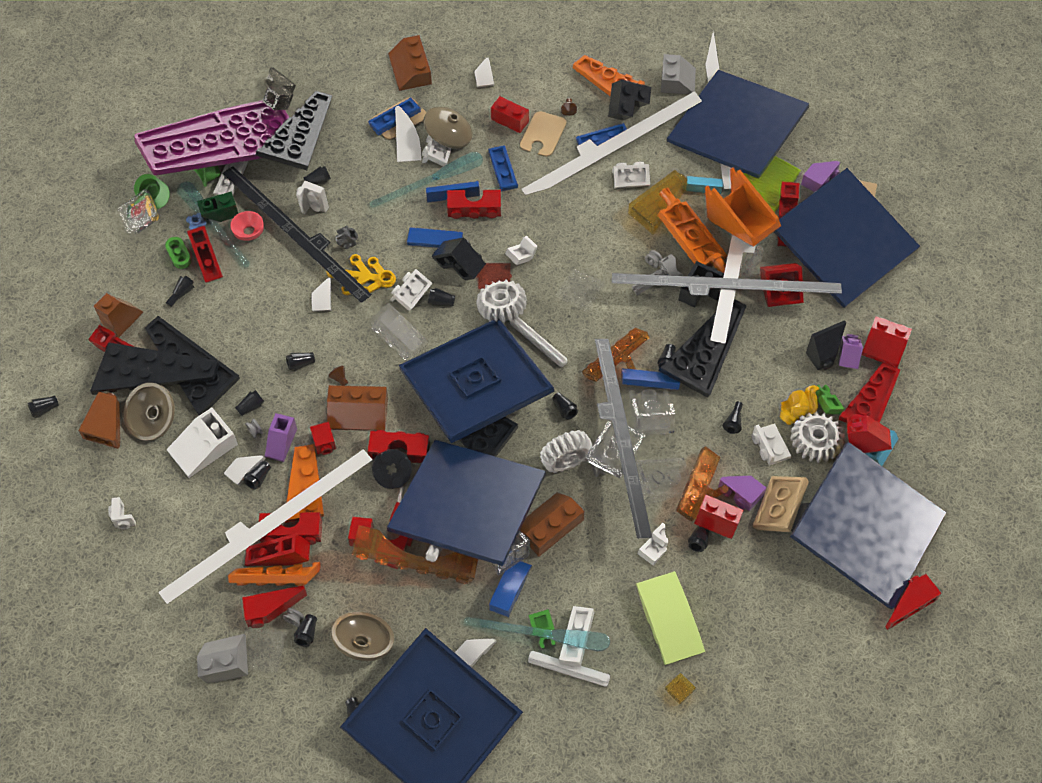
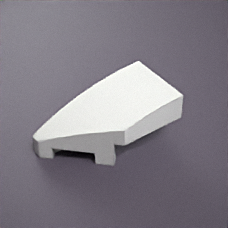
(484, 74)
(322, 297)
(241, 466)
(655, 546)
(472, 650)

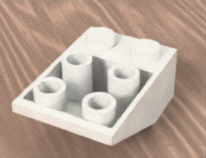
(202, 443)

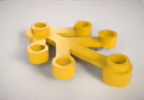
(365, 275)

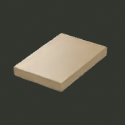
(780, 503)

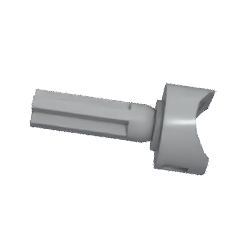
(667, 267)

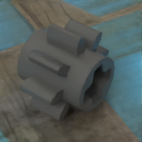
(346, 237)

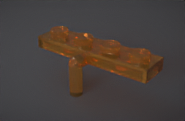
(620, 352)
(698, 484)

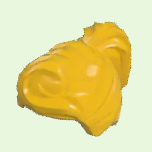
(799, 404)

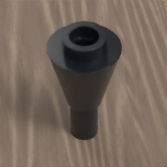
(182, 287)
(733, 421)

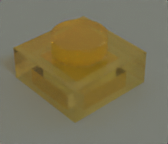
(680, 688)

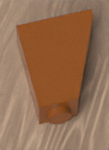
(116, 313)
(103, 421)

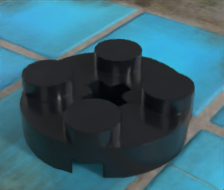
(386, 458)

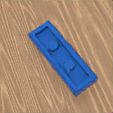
(388, 118)
(601, 136)
(503, 168)
(439, 193)
(430, 237)
(648, 379)

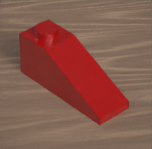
(204, 254)
(279, 551)
(916, 597)
(267, 606)

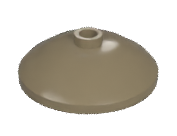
(447, 127)
(141, 411)
(362, 636)

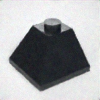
(825, 345)

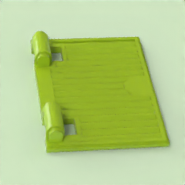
(770, 181)

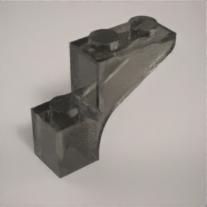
(279, 90)

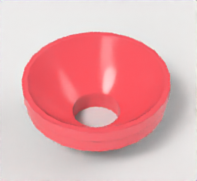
(244, 220)

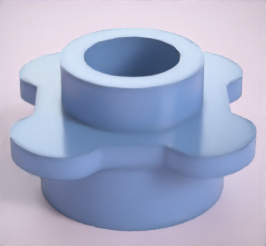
(191, 220)

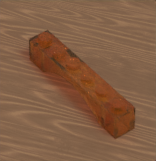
(373, 545)

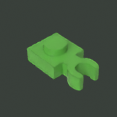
(828, 402)
(544, 621)

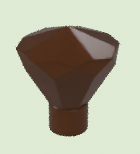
(569, 108)
(338, 375)

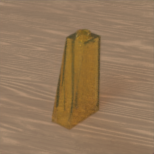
(648, 205)

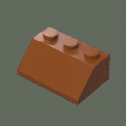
(410, 64)
(357, 407)
(551, 522)

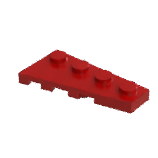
(874, 395)

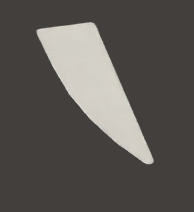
(407, 138)

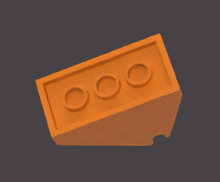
(742, 211)

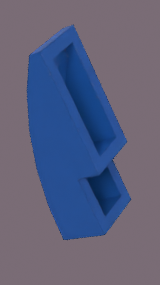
(509, 588)

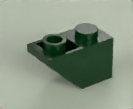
(218, 207)

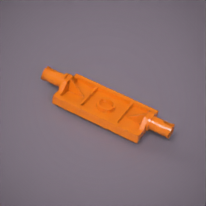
(691, 232)

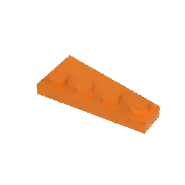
(599, 74)
(303, 475)
(275, 574)

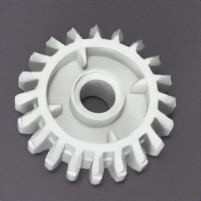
(501, 301)
(810, 426)
(566, 451)

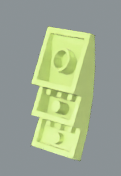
(670, 617)

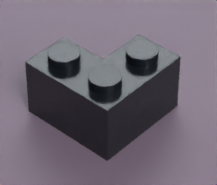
(626, 96)
(459, 256)
(700, 270)

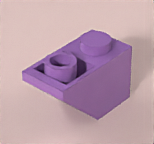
(819, 174)
(850, 351)
(280, 437)
(746, 488)

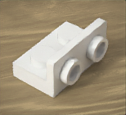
(435, 152)
(631, 175)
(312, 196)
(411, 290)
(771, 444)

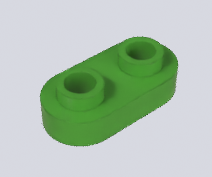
(178, 253)

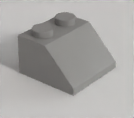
(677, 75)
(223, 659)

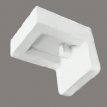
(523, 252)
(117, 516)

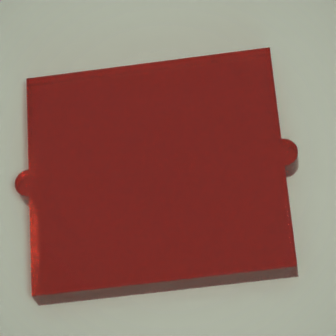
(493, 273)

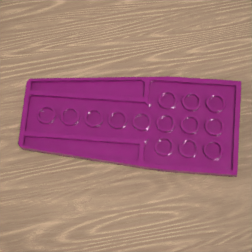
(210, 139)

